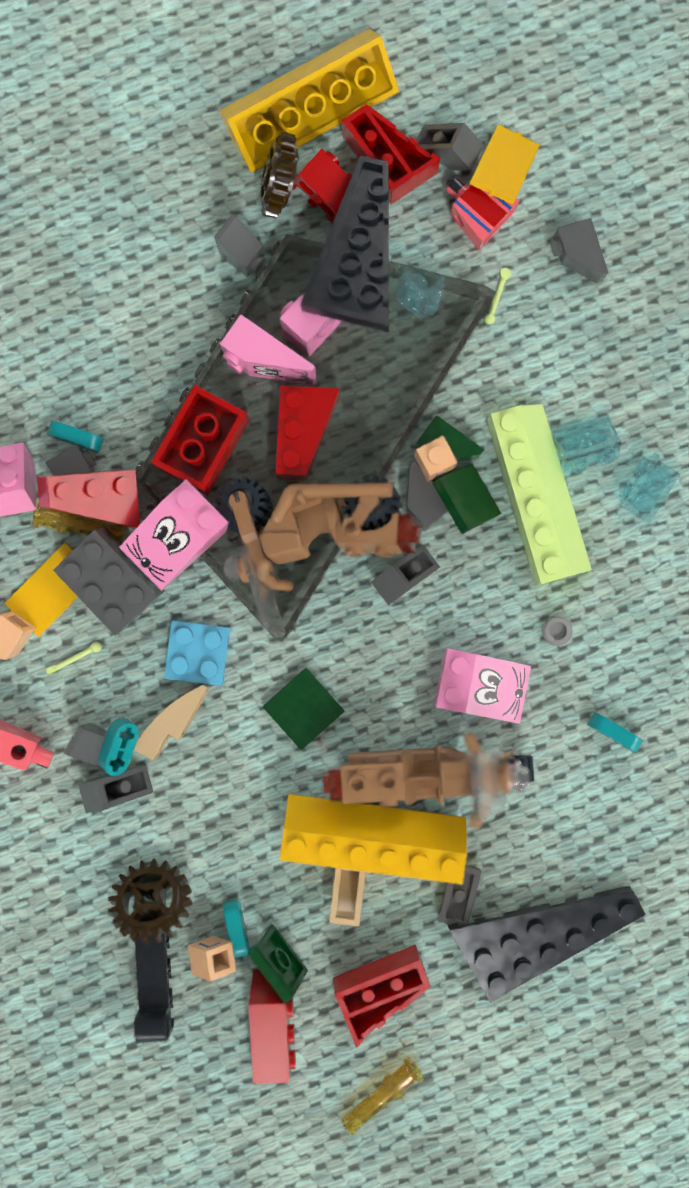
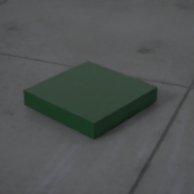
(466, 498)
(303, 708)
(278, 962)

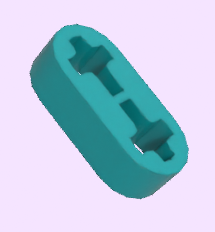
(75, 436)
(615, 732)
(118, 746)
(236, 927)

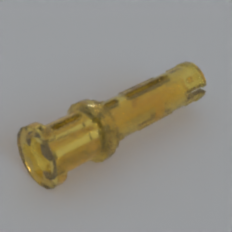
(68, 522)
(392, 1088)

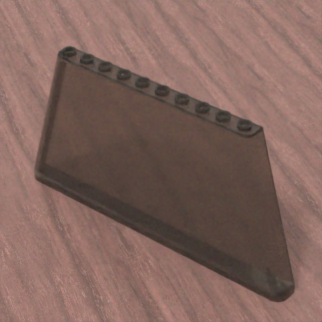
(383, 395)

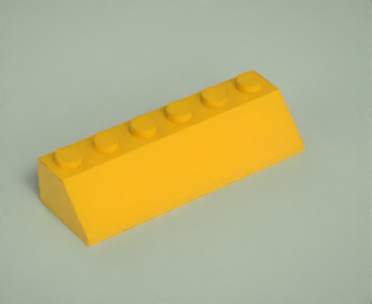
(311, 97)
(374, 839)

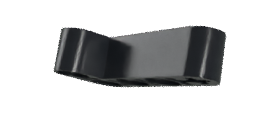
(155, 997)

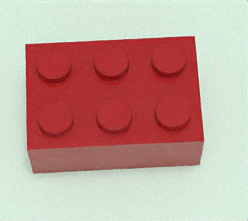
(201, 440)

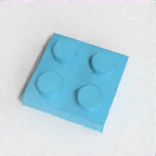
(197, 653)

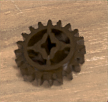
(278, 174)
(145, 910)

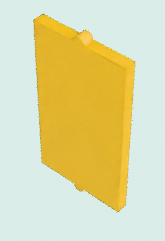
(505, 164)
(43, 594)

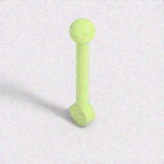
(504, 274)
(94, 647)

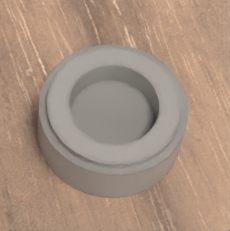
(557, 631)

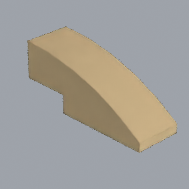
(171, 722)
(347, 897)

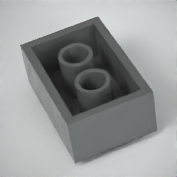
(107, 580)

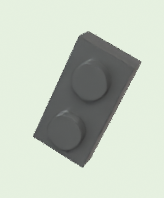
(459, 898)

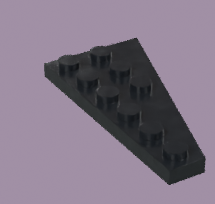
(354, 263)
(534, 939)

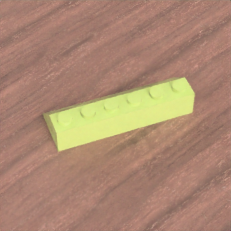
(538, 493)

